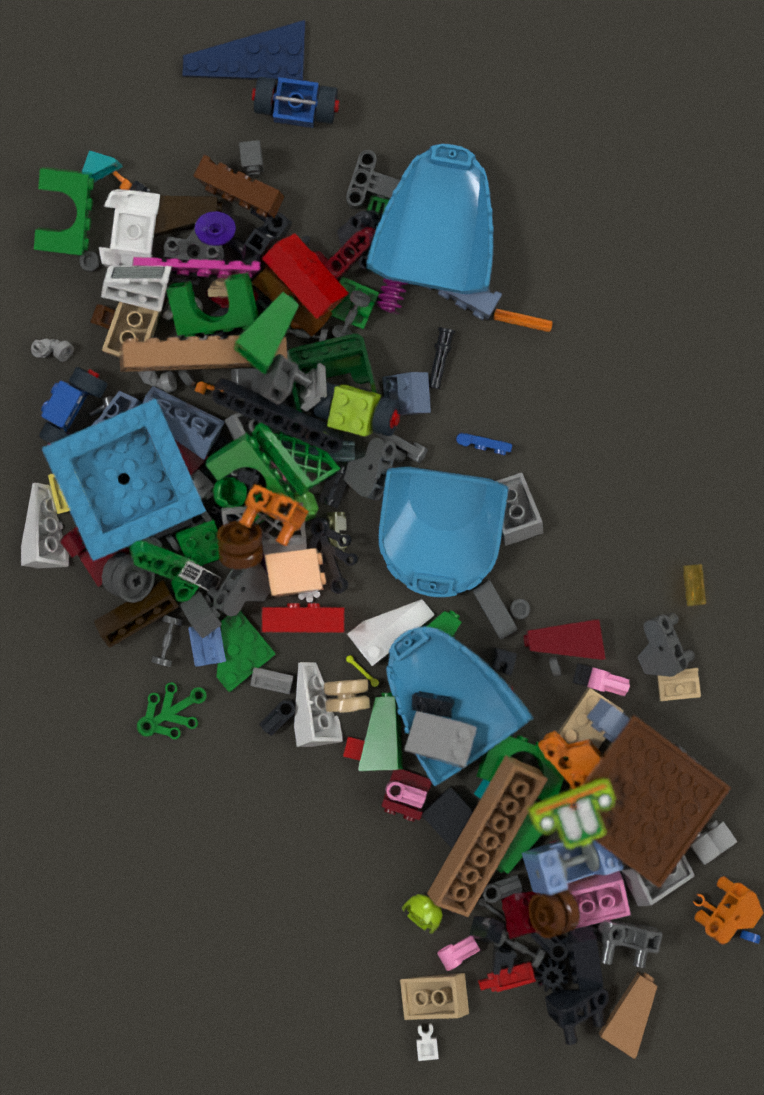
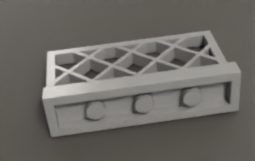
(270, 546)

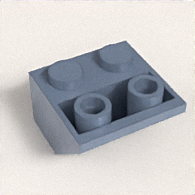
(410, 391)

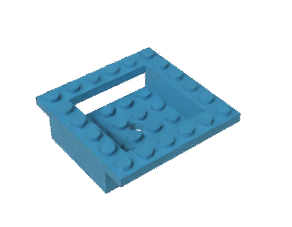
(128, 510)

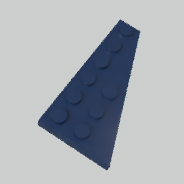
(265, 54)

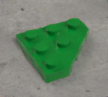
(243, 650)

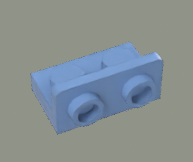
(207, 650)

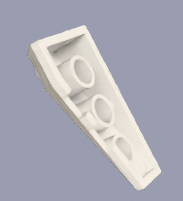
(42, 532)
(378, 633)
(312, 723)

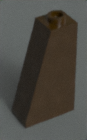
(182, 212)

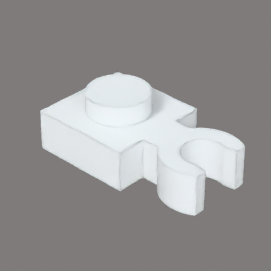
(427, 1046)

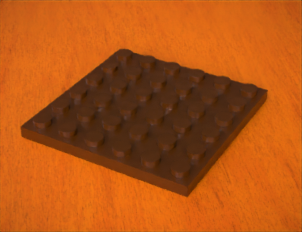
(658, 801)

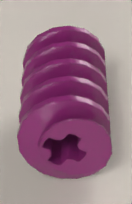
(391, 295)

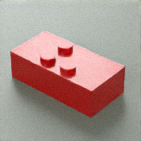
(305, 275)
(303, 619)

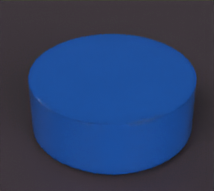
(750, 936)

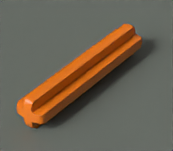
(523, 320)

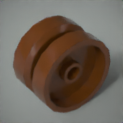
(240, 545)
(554, 913)

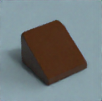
(103, 316)

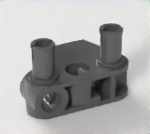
(183, 249)
(279, 380)
(365, 472)
(249, 585)
(659, 655)
(633, 935)

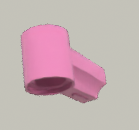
(604, 681)
(408, 794)
(454, 954)

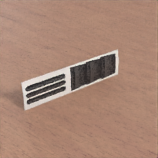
(199, 576)

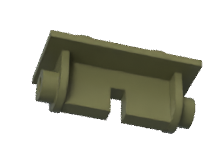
(337, 522)

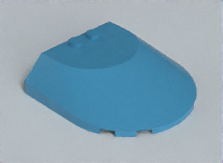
(440, 529)

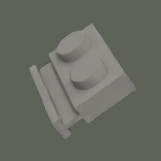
(311, 395)

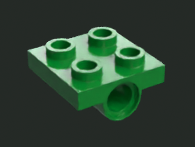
(342, 309)
(200, 543)

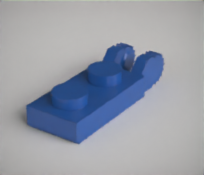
(482, 443)

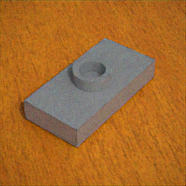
(271, 680)

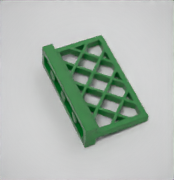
(285, 460)

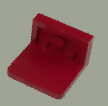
(392, 806)
(517, 914)

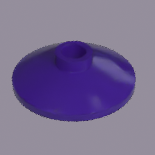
(215, 222)

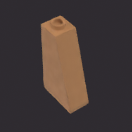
(629, 1018)

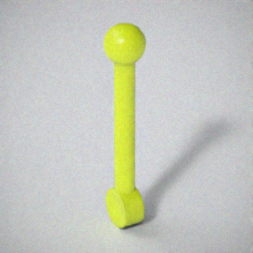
(374, 682)

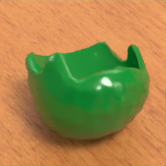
(230, 492)

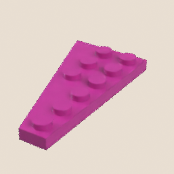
(201, 267)

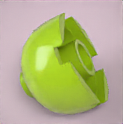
(423, 912)

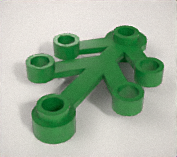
(168, 712)

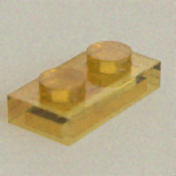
(694, 585)

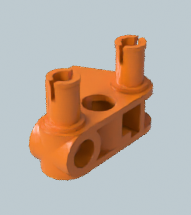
(271, 506)
(582, 757)
(742, 913)

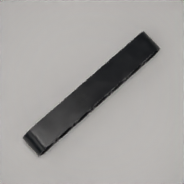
(267, 416)

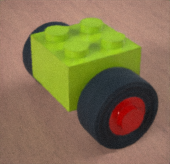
(358, 411)

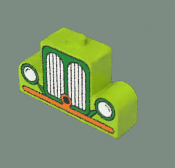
(574, 813)

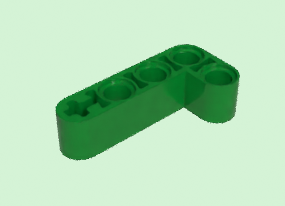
(165, 564)

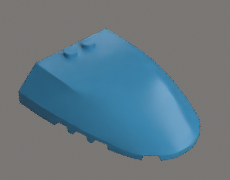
(437, 224)
(442, 666)

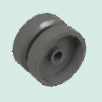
(126, 579)

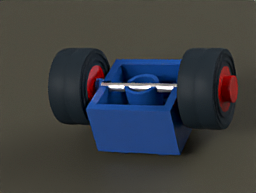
(295, 101)
(67, 402)

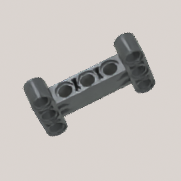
(376, 184)

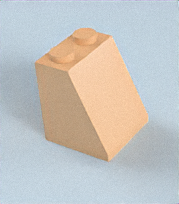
(295, 572)

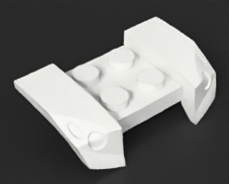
(131, 226)

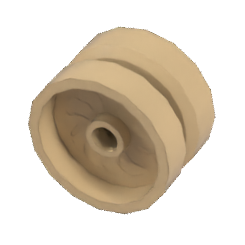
(346, 695)

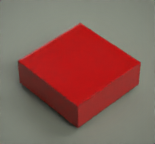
(354, 748)

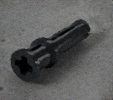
(442, 348)

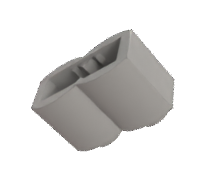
(713, 841)

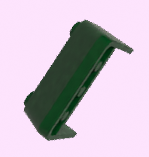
(338, 356)

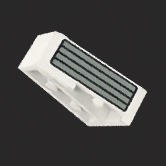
(137, 285)

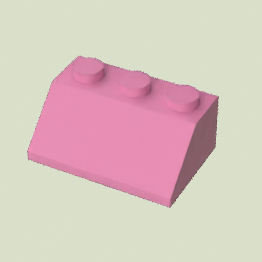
(600, 898)

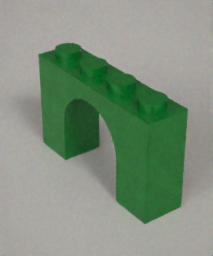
(78, 187)
(191, 320)
(246, 453)
(493, 758)

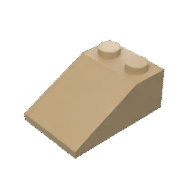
(434, 996)

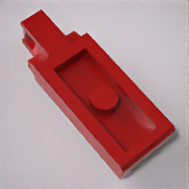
(520, 975)

